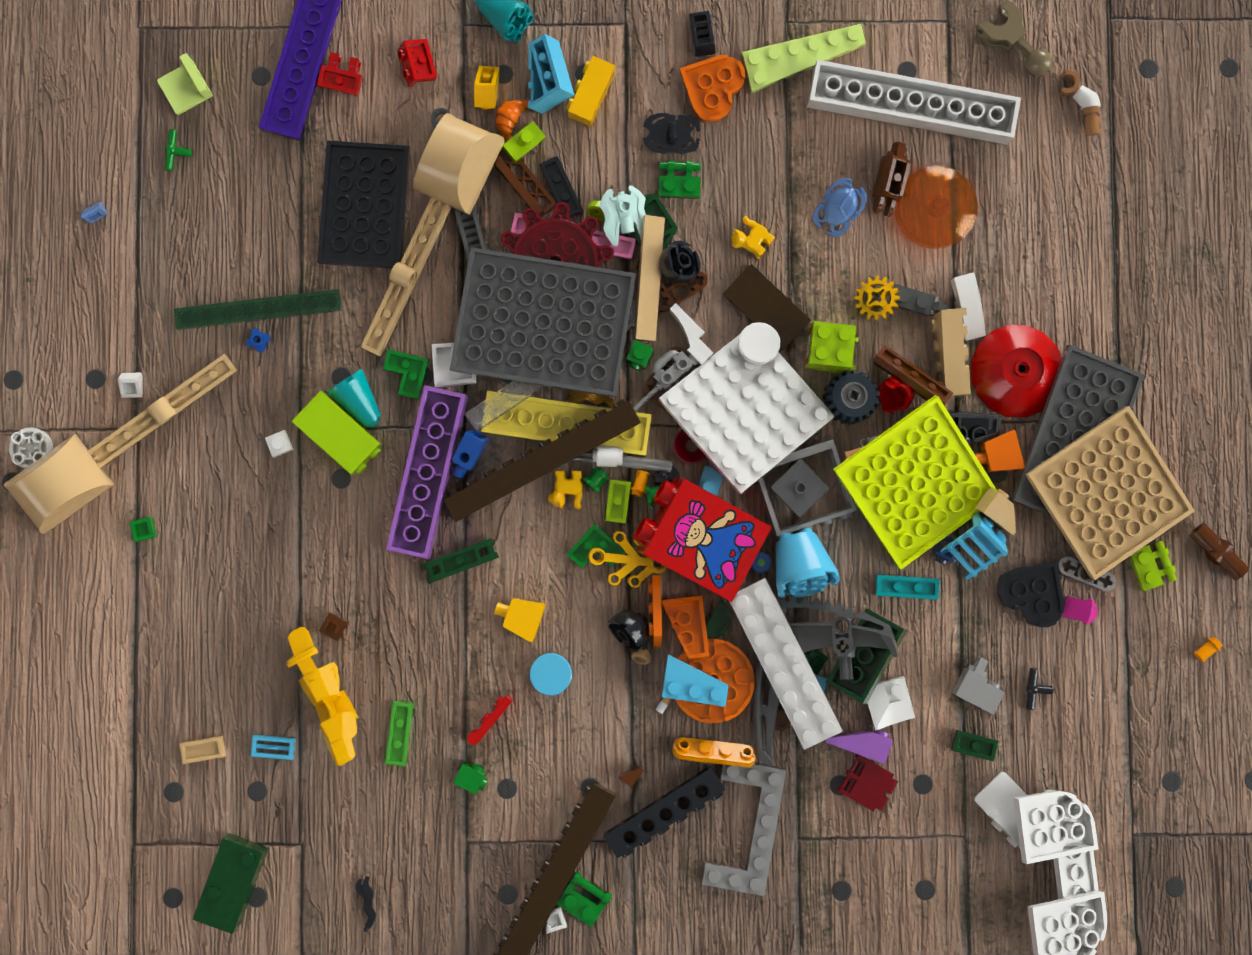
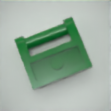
(579, 904)

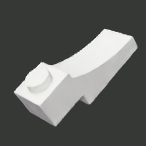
(697, 350)

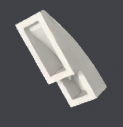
(968, 297)

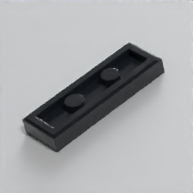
(560, 185)

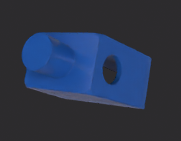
(474, 445)

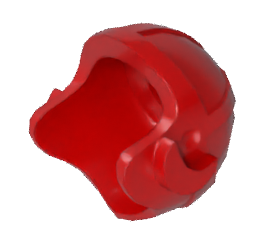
(895, 395)

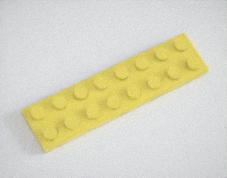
(546, 418)

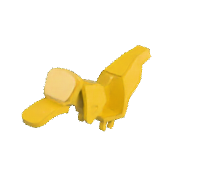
(322, 689)

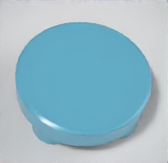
(550, 674)

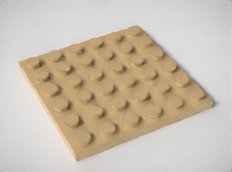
(1110, 492)

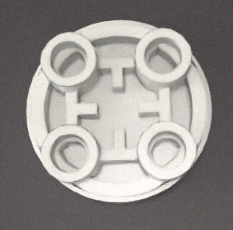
(759, 343)
(29, 446)

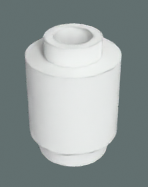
(608, 456)

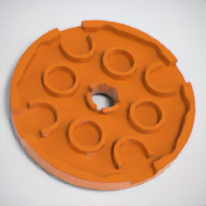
(729, 666)

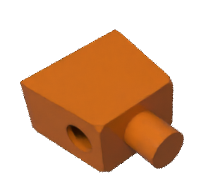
(1001, 453)

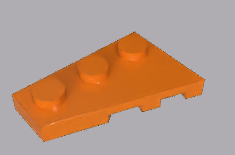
(654, 609)
(689, 625)

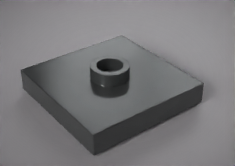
(799, 488)

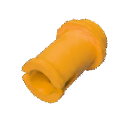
(639, 483)
(1209, 648)

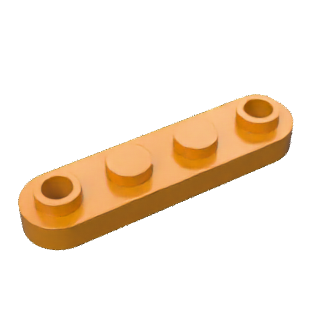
(714, 752)

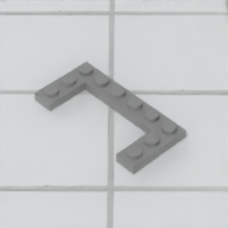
(754, 878)

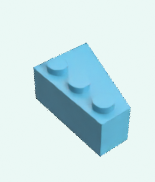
(691, 684)

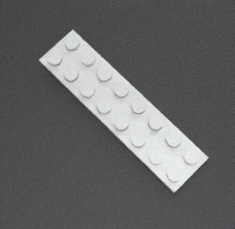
(785, 664)

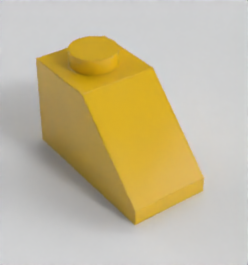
(486, 87)

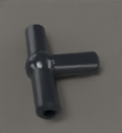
(1032, 688)

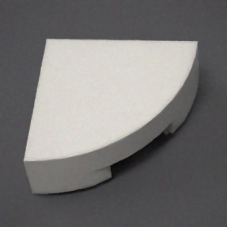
(556, 920)

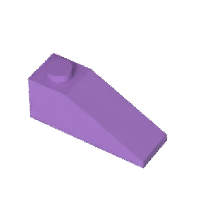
(865, 743)

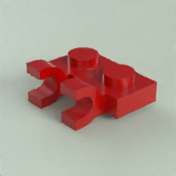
(340, 80)

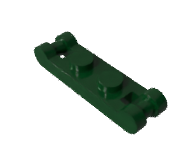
(460, 560)

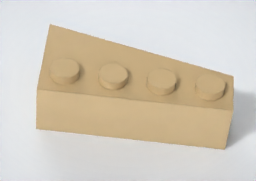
(951, 350)

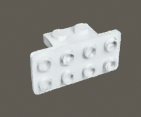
(998, 803)

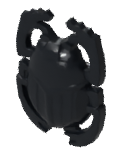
(670, 133)

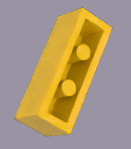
(591, 90)

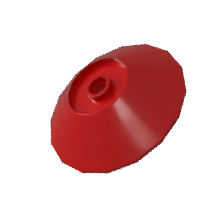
(997, 373)

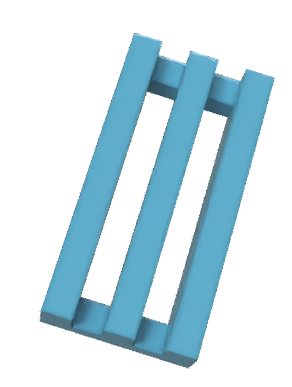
(291, 748)

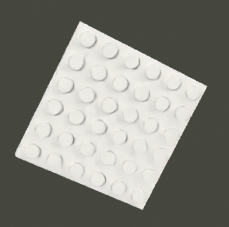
(745, 413)

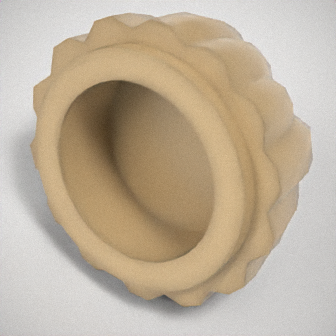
(642, 656)

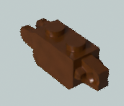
(891, 179)

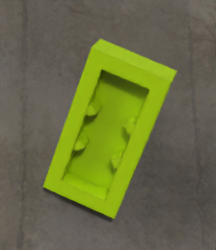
(523, 142)

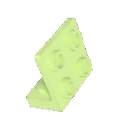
(185, 86)

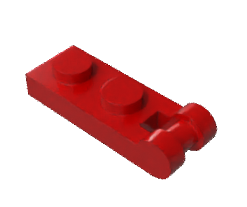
(488, 720)

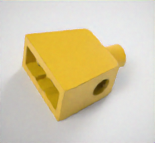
(521, 617)

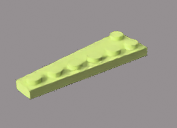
(783, 60)

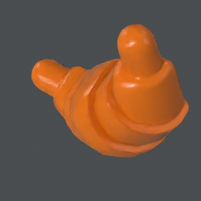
(508, 116)

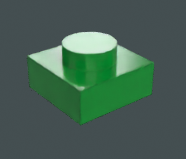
(143, 529)

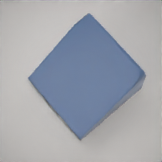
(94, 212)

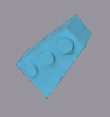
(549, 75)

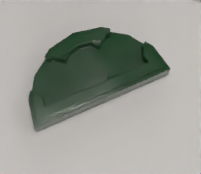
(718, 621)

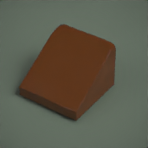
(631, 776)

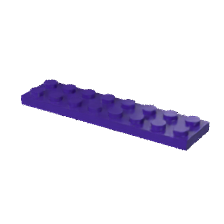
(299, 67)

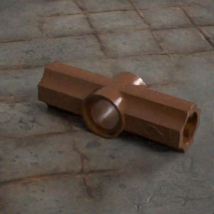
(1219, 551)

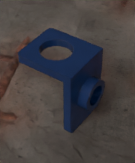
(943, 558)

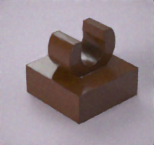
(333, 626)

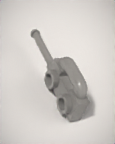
(668, 377)

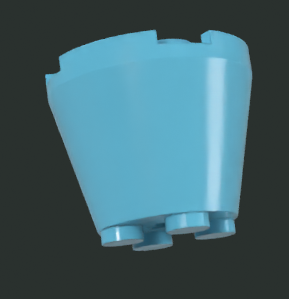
(803, 565)

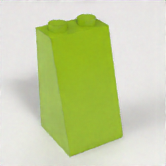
(338, 433)

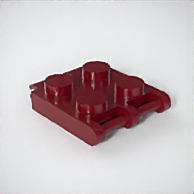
(868, 784)

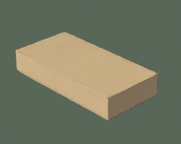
(202, 749)

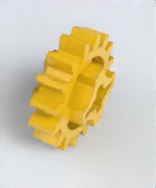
(871, 304)

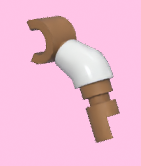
(1086, 99)

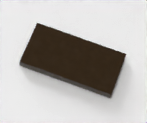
(766, 304)

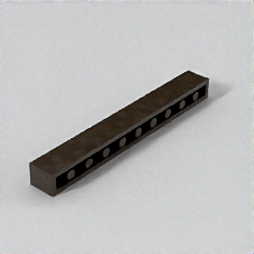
(541, 461)
(557, 870)

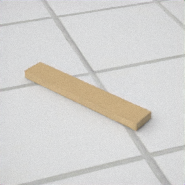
(649, 278)

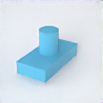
(710, 480)

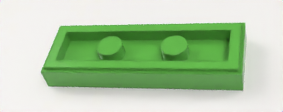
(399, 733)

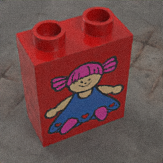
(701, 537)

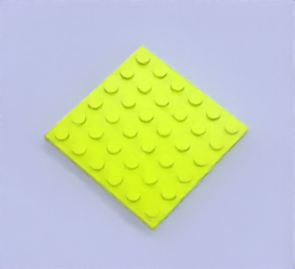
(916, 482)

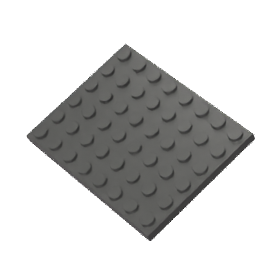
(543, 322)

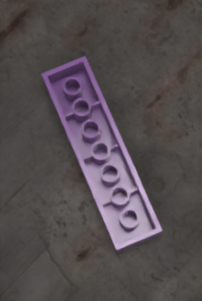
(427, 472)

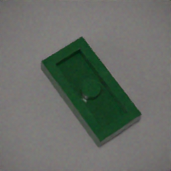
(974, 745)

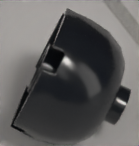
(679, 263)
(631, 628)

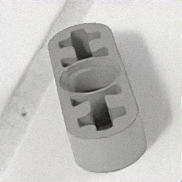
(1069, 573)

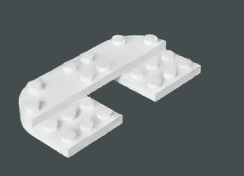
(1063, 830)

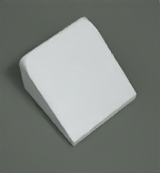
(131, 385)

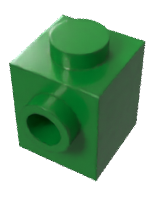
(639, 355)
(471, 777)

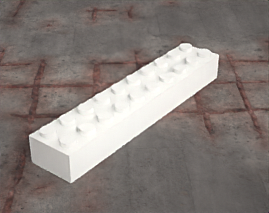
(913, 102)

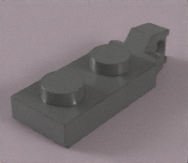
(918, 301)

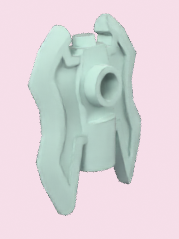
(622, 212)

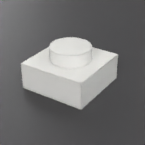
(279, 443)

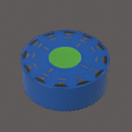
(761, 563)

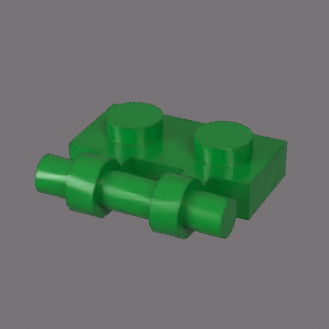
(679, 186)

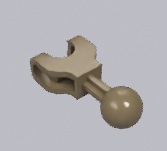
(1011, 35)

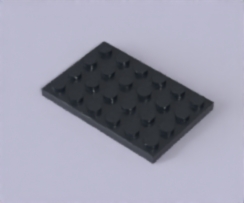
(363, 204)

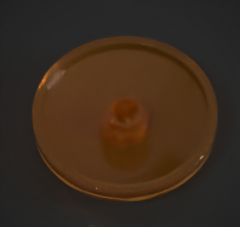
(937, 207)

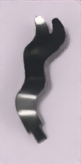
(368, 895)

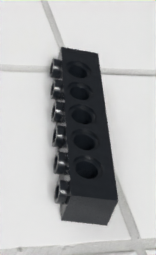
(624, 848)

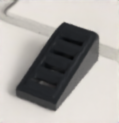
(702, 46)

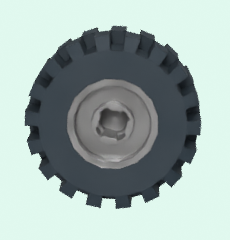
(851, 397)

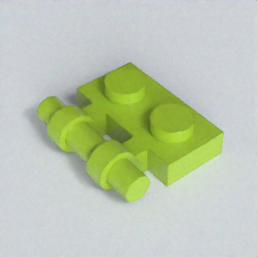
(1146, 568)

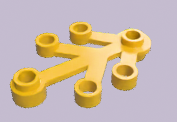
(631, 560)

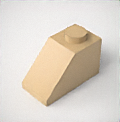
(998, 509)

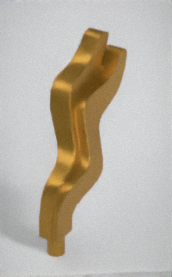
(579, 397)

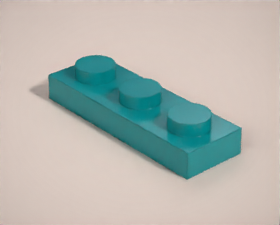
(907, 587)

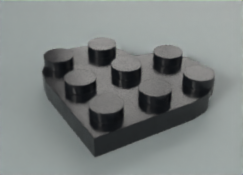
(1035, 592)

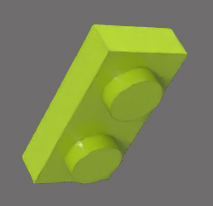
(618, 501)

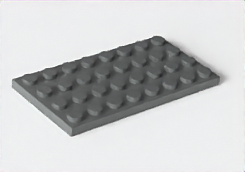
(1080, 398)

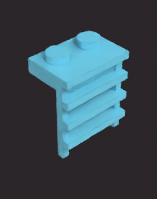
(986, 538)

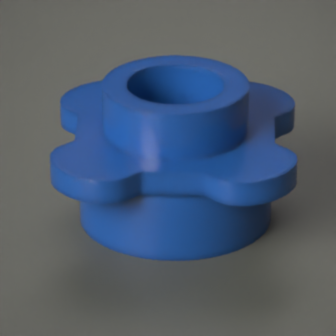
(255, 334)

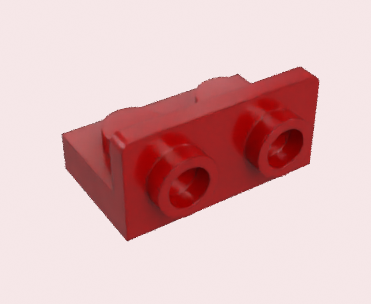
(416, 61)

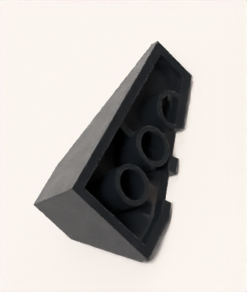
(976, 426)

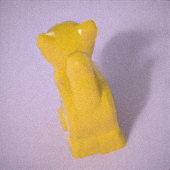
(752, 242)
(567, 486)

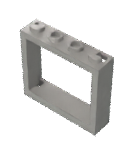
(826, 519)

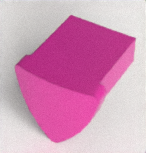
(1080, 610)

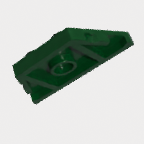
(654, 207)

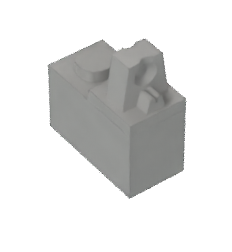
(974, 689)

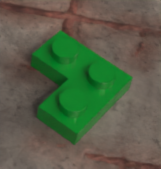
(413, 371)
(593, 539)

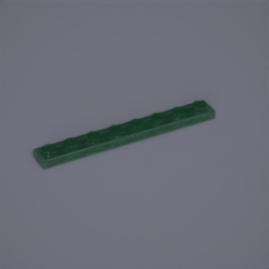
(257, 309)

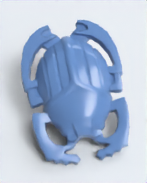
(840, 206)

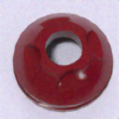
(681, 451)

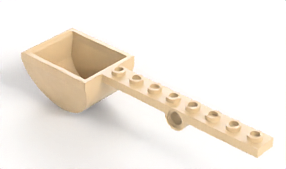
(452, 176)
(74, 475)

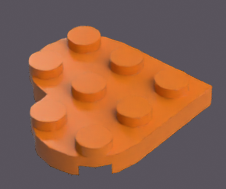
(712, 86)

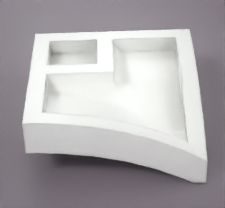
(441, 366)
(890, 703)

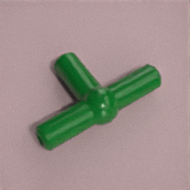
(171, 150)

